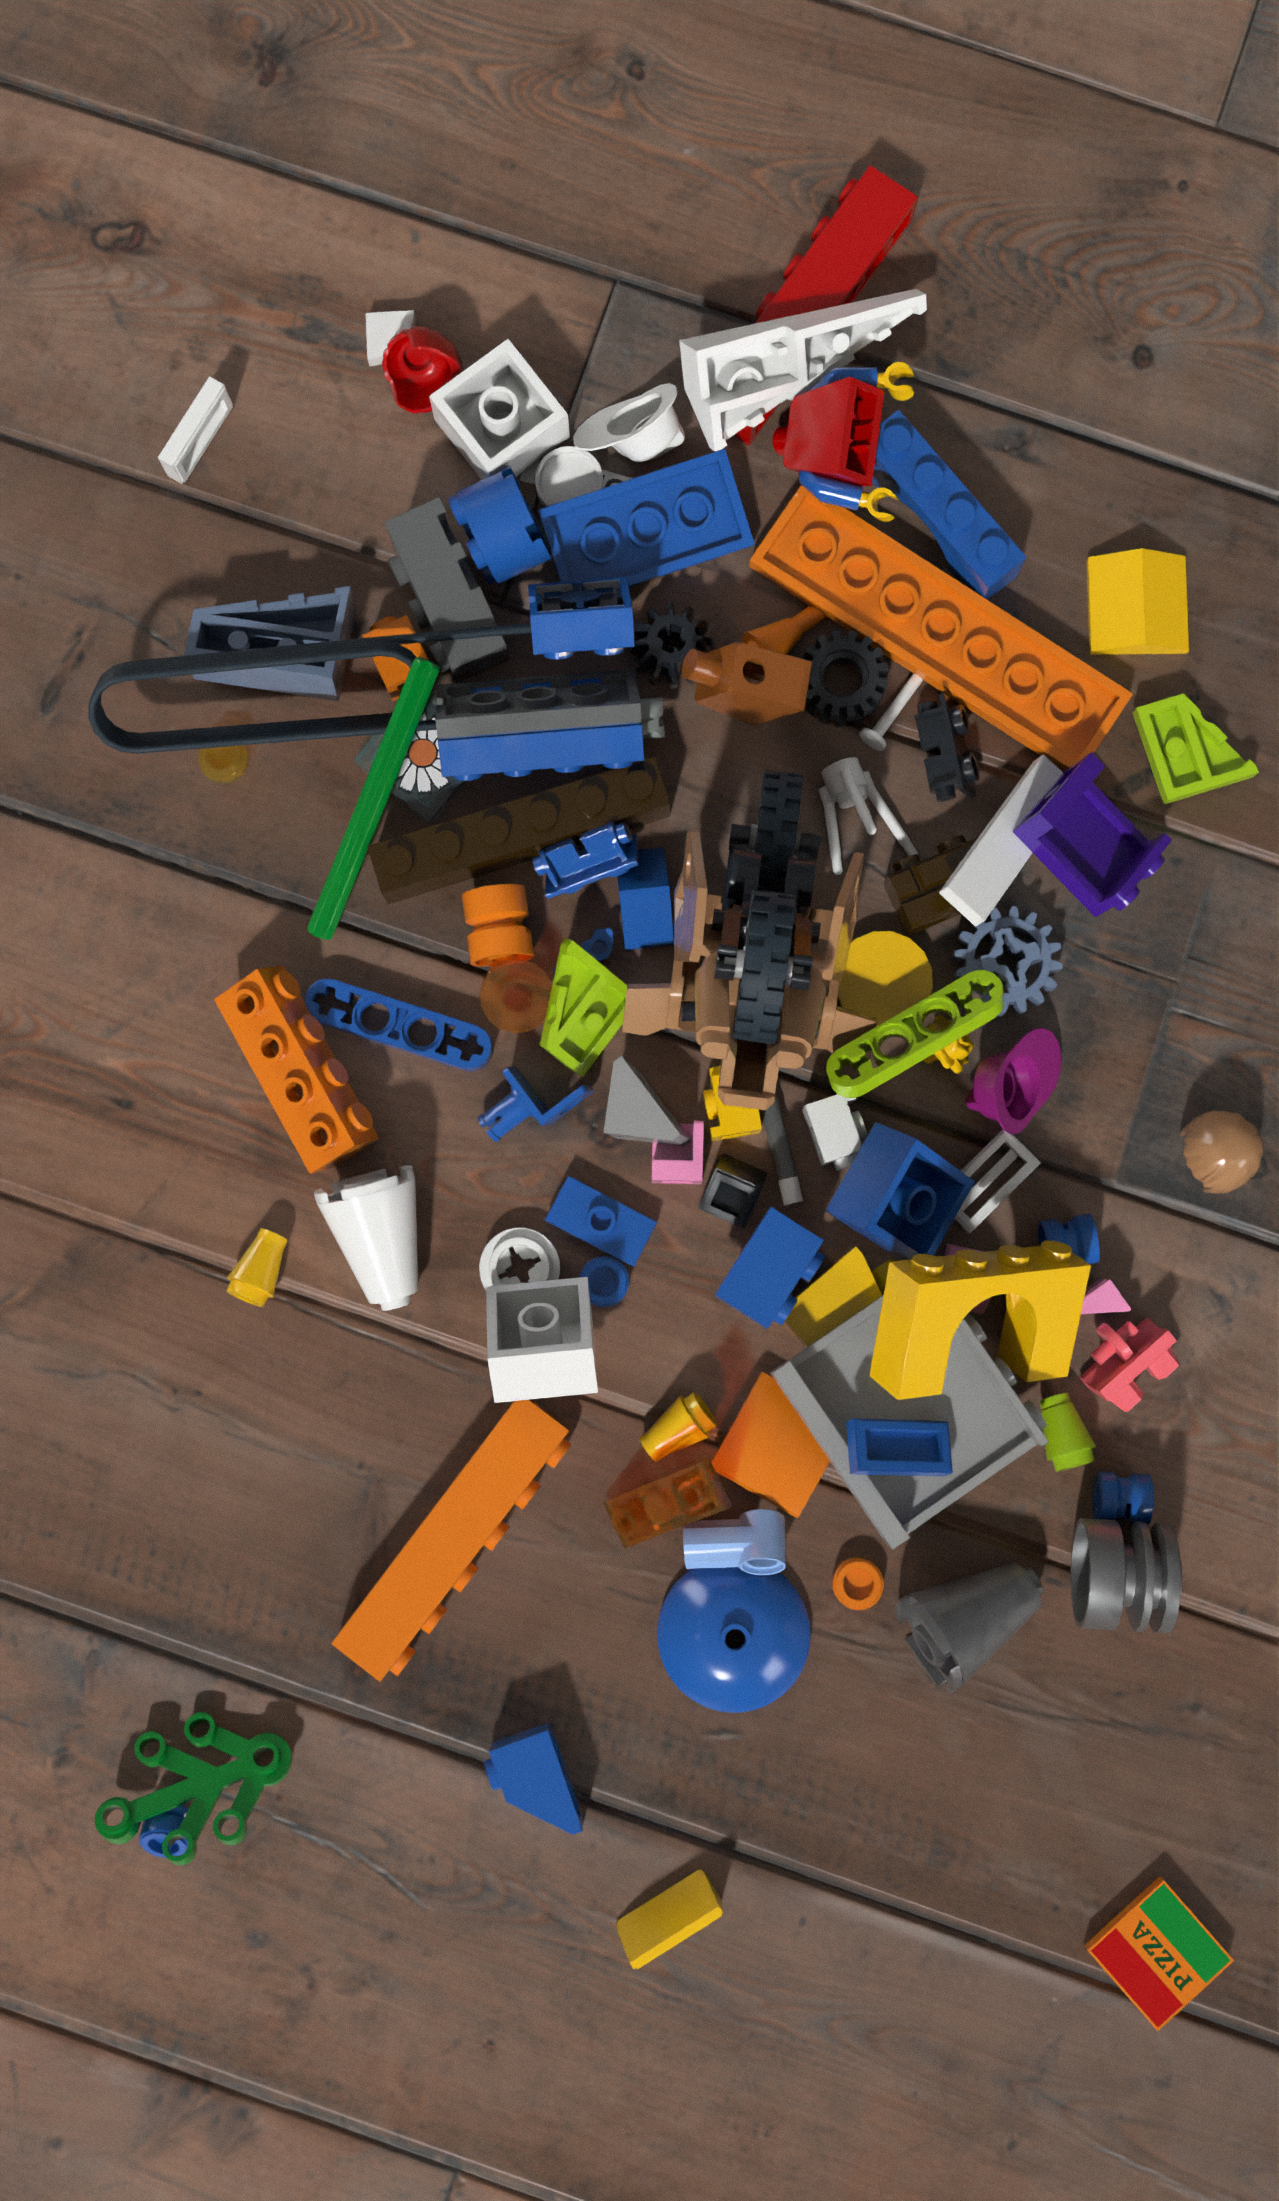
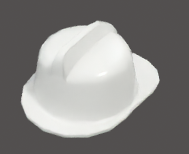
(635, 427)

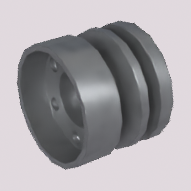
(1132, 1575)

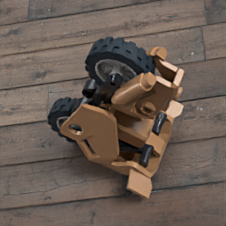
(757, 964)

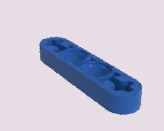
(400, 1021)

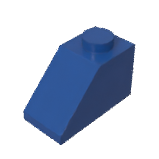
(535, 1777)

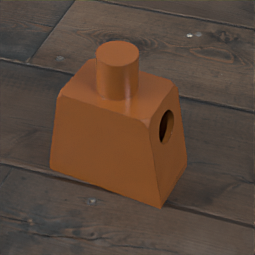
(748, 682)

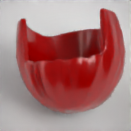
(418, 365)

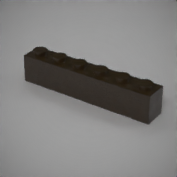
(516, 830)

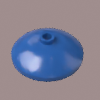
(702, 1612)

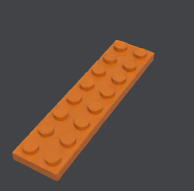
(940, 629)

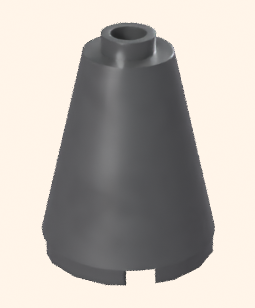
(968, 1620)

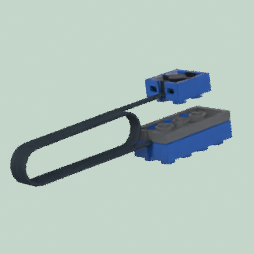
(478, 724)

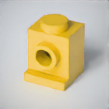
(731, 1120)

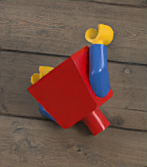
(836, 435)

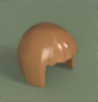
(1222, 1150)

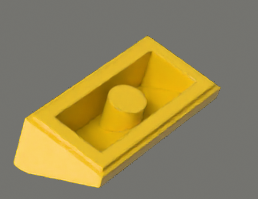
(669, 1918)

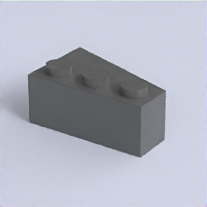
(443, 589)

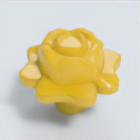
(956, 1053)

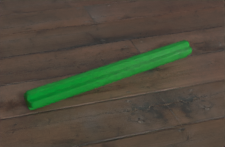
(373, 798)

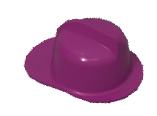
(1017, 1082)

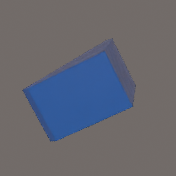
(646, 902)

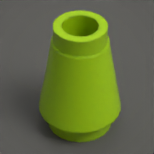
(1067, 1435)

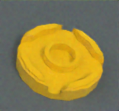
(884, 975)

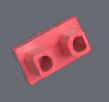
(1127, 1355)

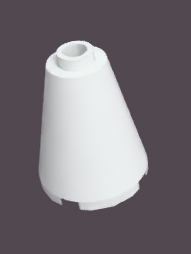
(376, 1232)

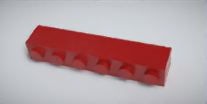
(842, 254)

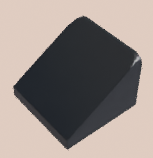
(733, 1190)

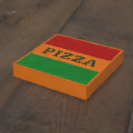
(1158, 1953)

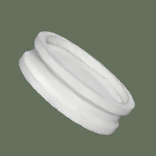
(566, 475)

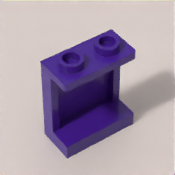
(1090, 840)

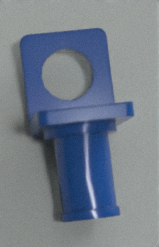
(524, 1103)

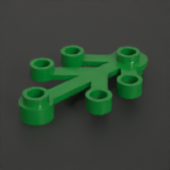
(202, 1786)

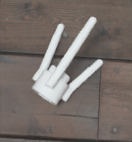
(850, 787)

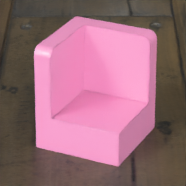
(680, 1163)

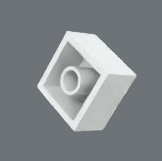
(500, 413)
(540, 1340)

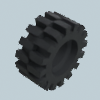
(868, 663)

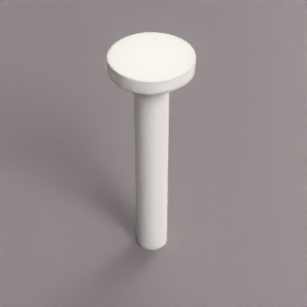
(874, 737)

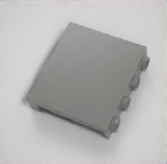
(984, 1417)

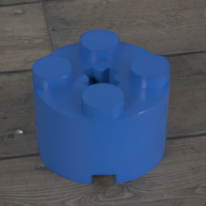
(499, 527)

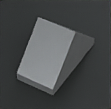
(638, 1111)

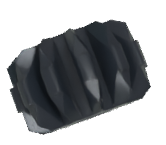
(662, 629)

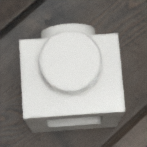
(835, 1130)

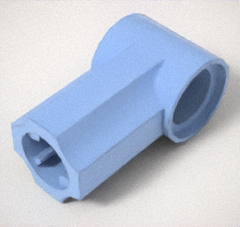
(751, 1543)

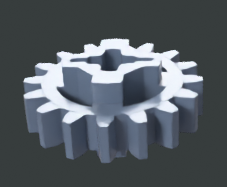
(1002, 939)

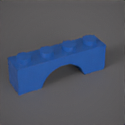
(971, 540)

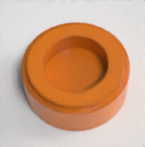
(857, 1583)

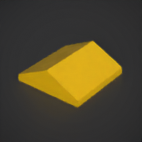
(1137, 603)

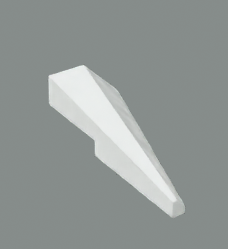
(755, 367)

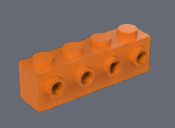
(297, 1068)

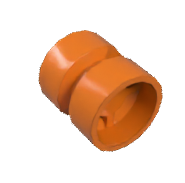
(497, 923)

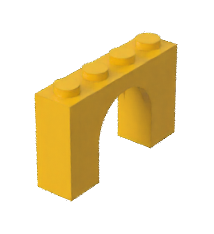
(934, 1294)

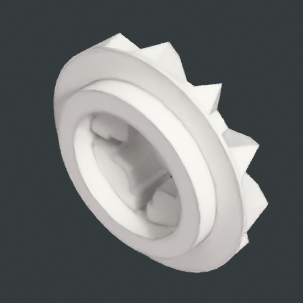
(526, 1243)

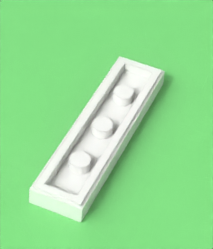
(998, 852)

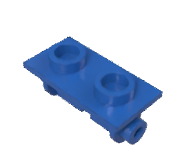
(608, 852)

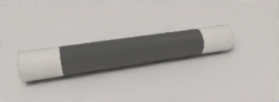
(781, 1154)

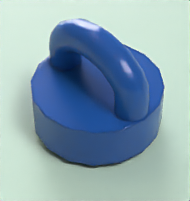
(157, 1827)

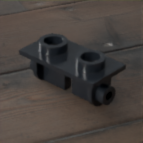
(946, 729)

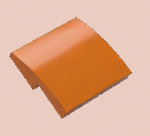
(771, 1450)

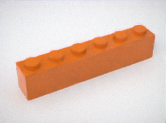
(451, 1537)

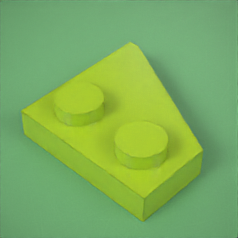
(1186, 750)
(582, 1009)

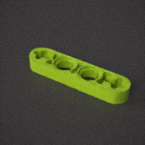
(920, 1040)

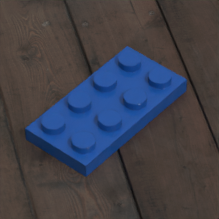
(649, 523)

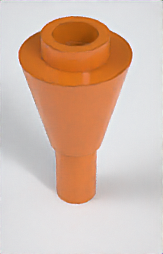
(785, 633)

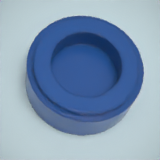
(606, 1281)

